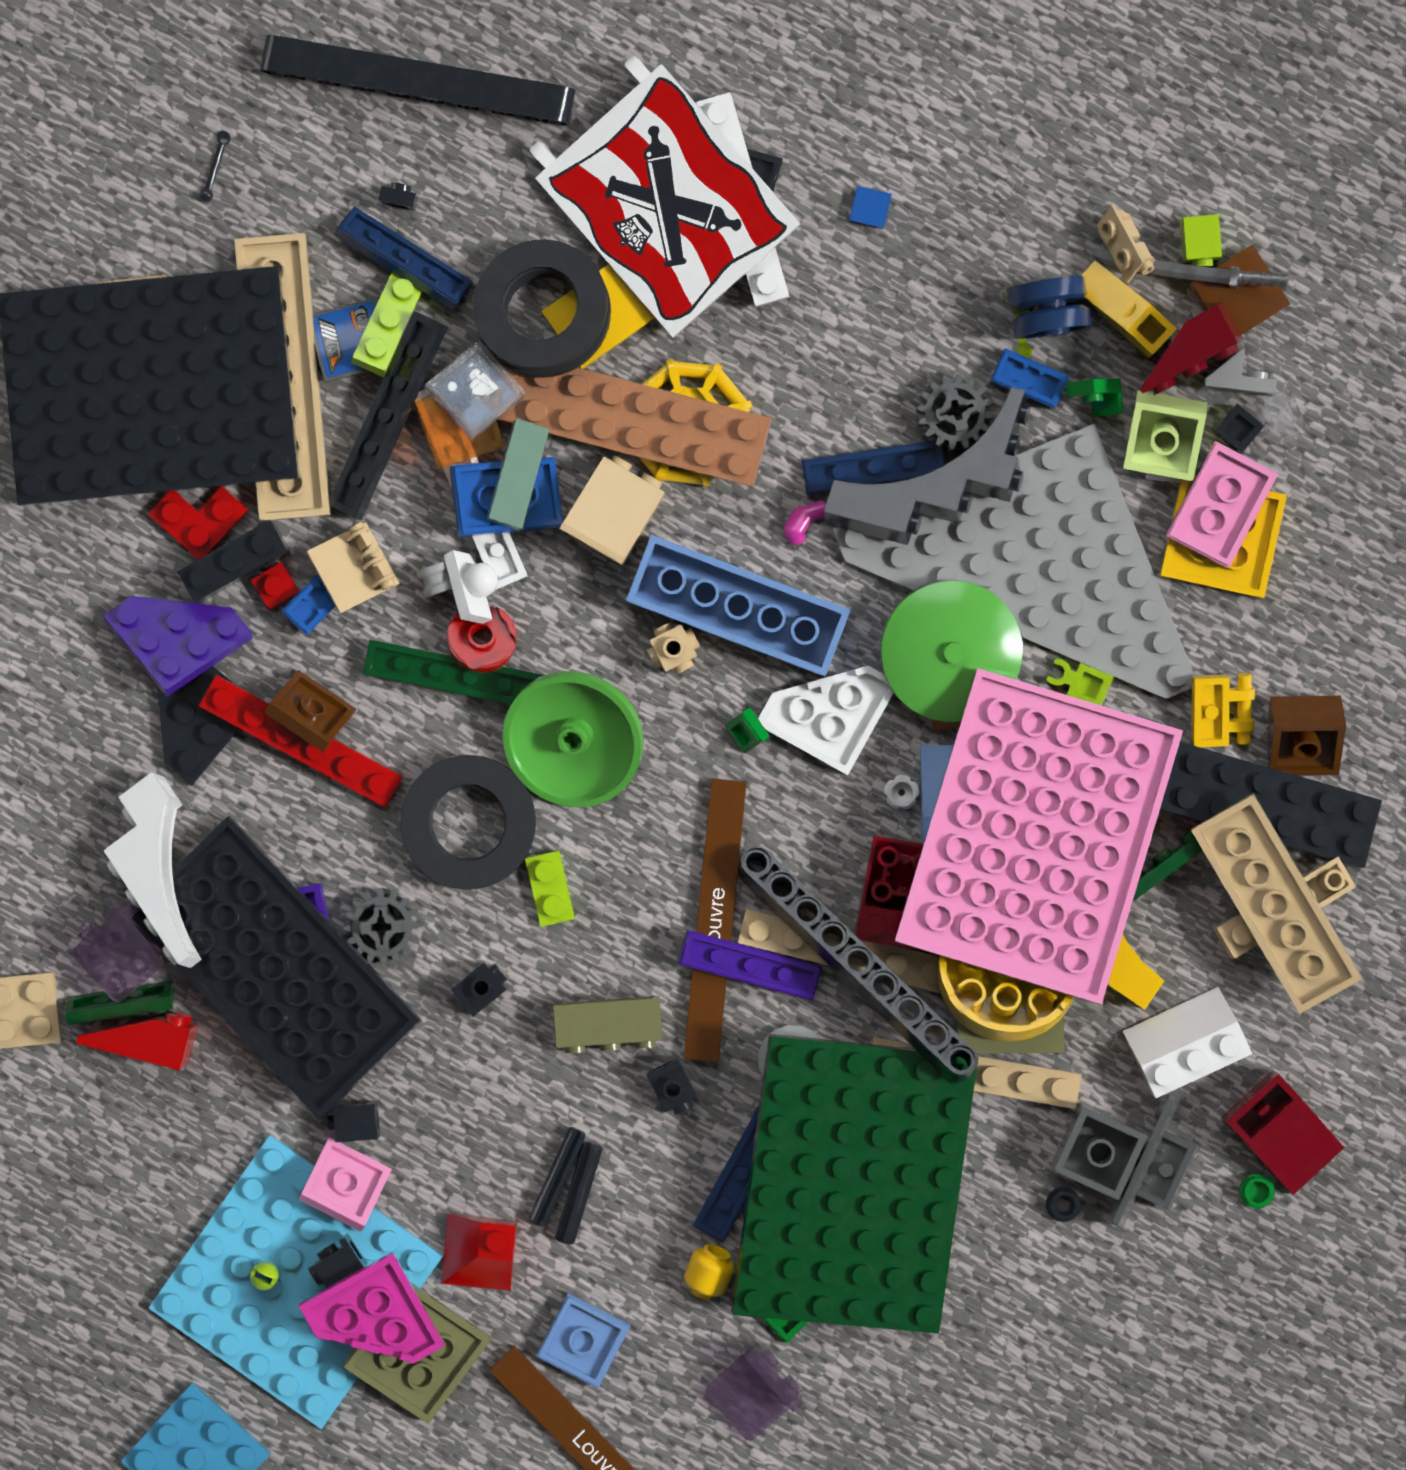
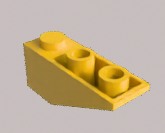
(1126, 310)

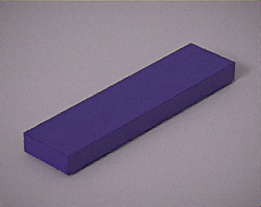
(749, 964)

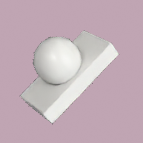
(471, 585)

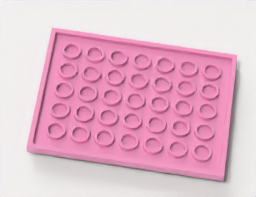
(1039, 836)

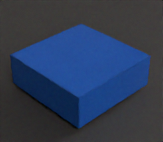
(870, 207)

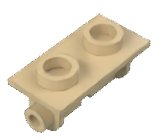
(1119, 236)

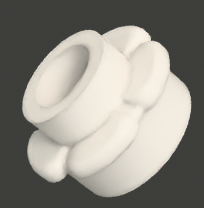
(911, 792)

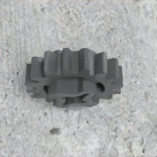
(959, 427)
(397, 926)

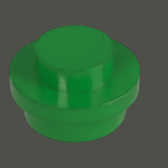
(1257, 1190)

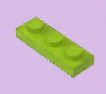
(386, 325)

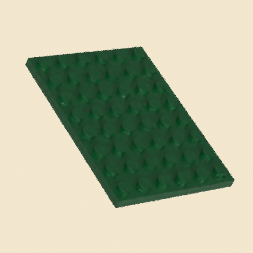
(852, 1186)

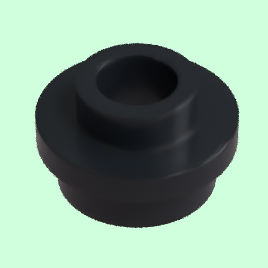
(1063, 1215)

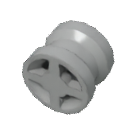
(435, 580)

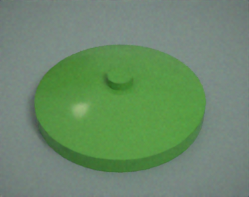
(939, 642)
(573, 739)

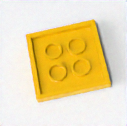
(1251, 564)

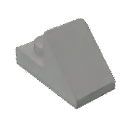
(1229, 378)

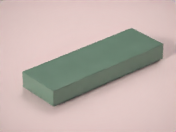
(517, 474)

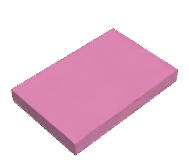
(1221, 504)

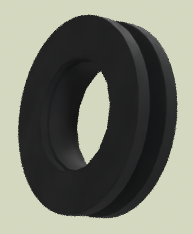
(526, 263)
(431, 855)

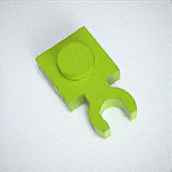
(1084, 684)

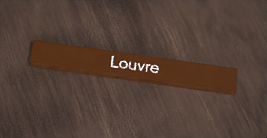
(715, 915)
(557, 1413)

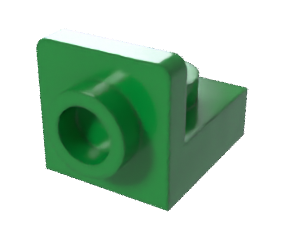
(1103, 395)

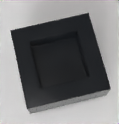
(398, 196)
(1238, 428)

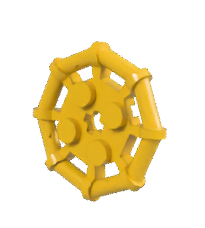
(713, 375)

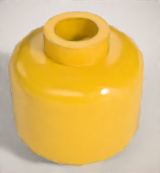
(709, 1271)

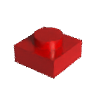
(275, 586)

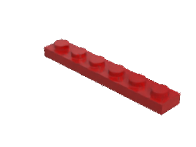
(337, 761)

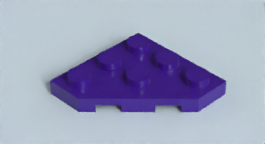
(175, 637)

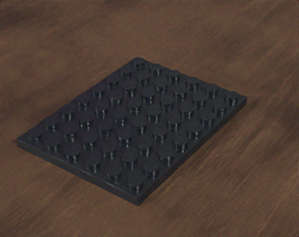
(148, 386)

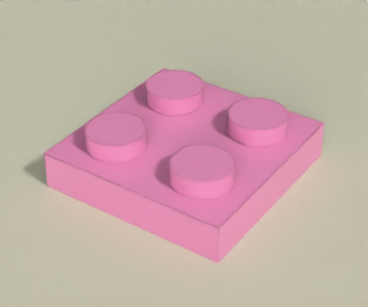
(345, 1184)

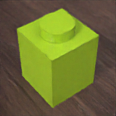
(1200, 240)

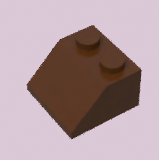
(1306, 734)

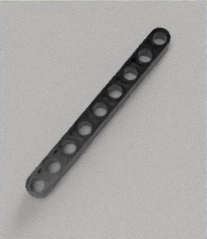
(417, 78)
(861, 981)

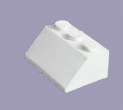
(1187, 1042)

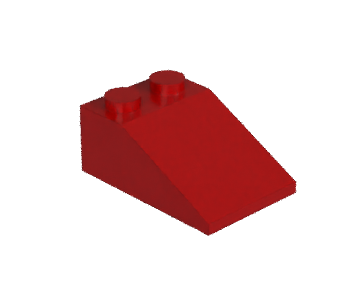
(156, 1040)

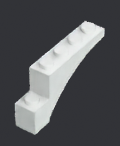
(145, 864)

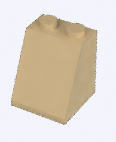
(613, 509)

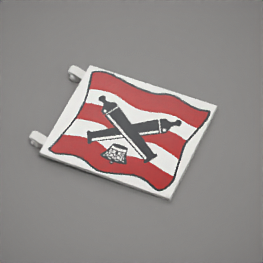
(666, 199)

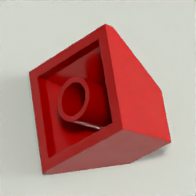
(479, 1252)

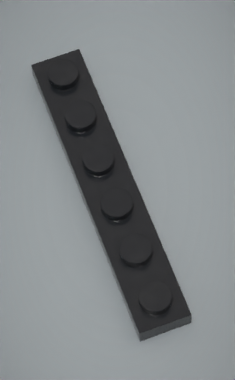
(387, 415)

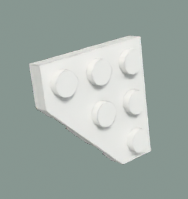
(829, 715)

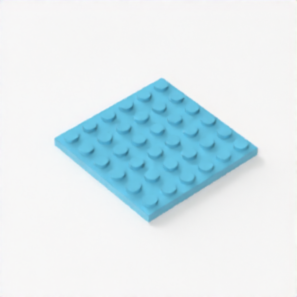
(265, 1330)

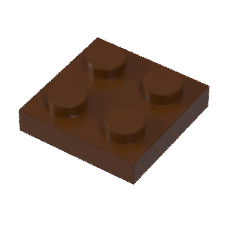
(310, 711)

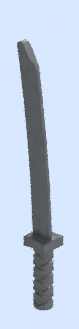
(1214, 275)

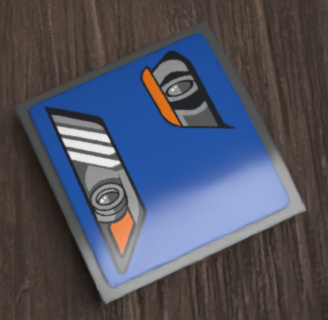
(337, 338)

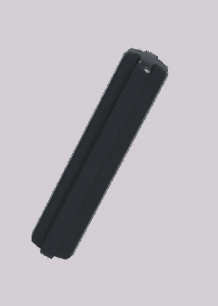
(557, 1176)
(578, 1192)

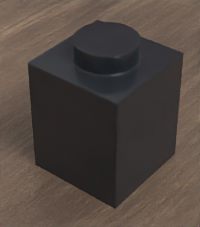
(354, 1121)

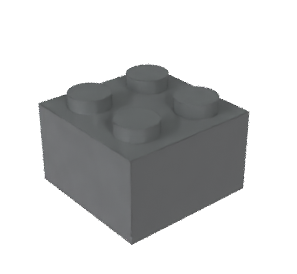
(1098, 1151)

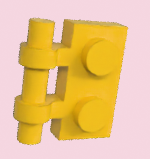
(1211, 710)

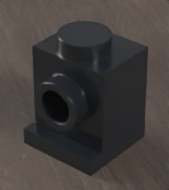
(466, 991)
(672, 1073)
(336, 1262)

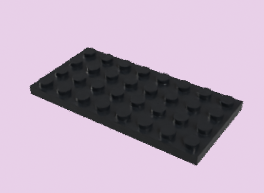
(283, 970)

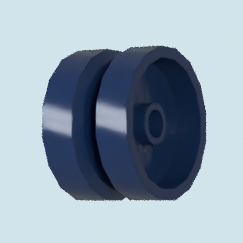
(1049, 307)

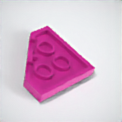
(374, 1313)

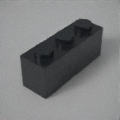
(234, 561)

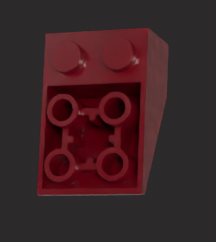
(1198, 340)
(886, 889)
(1283, 1131)

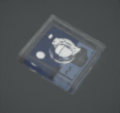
(475, 390)

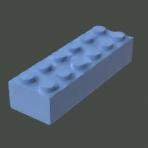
(738, 605)

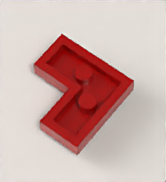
(200, 529)

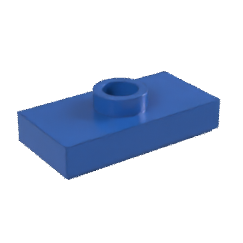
(1037, 380)
(309, 606)

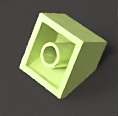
(1165, 435)

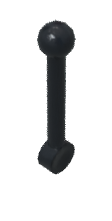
(223, 139)

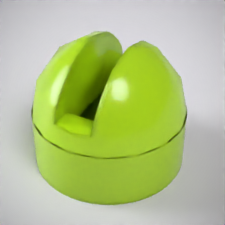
(267, 1269)

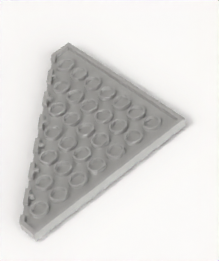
(1057, 559)

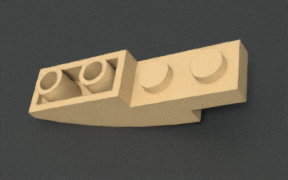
(1326, 883)

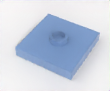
(583, 1340)

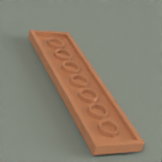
(645, 423)

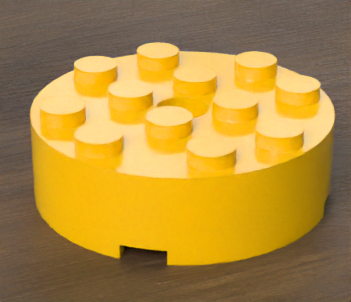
(998, 1004)

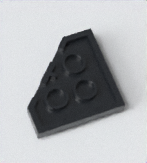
(189, 732)

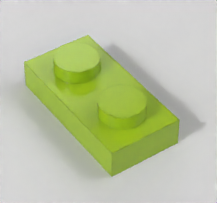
(550, 888)

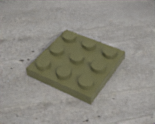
(430, 1381)

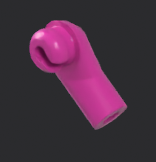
(800, 519)

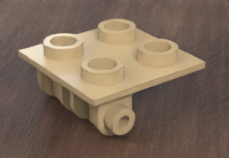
(352, 567)

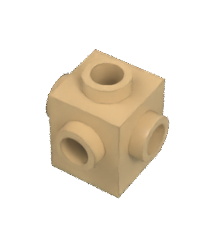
(680, 661)

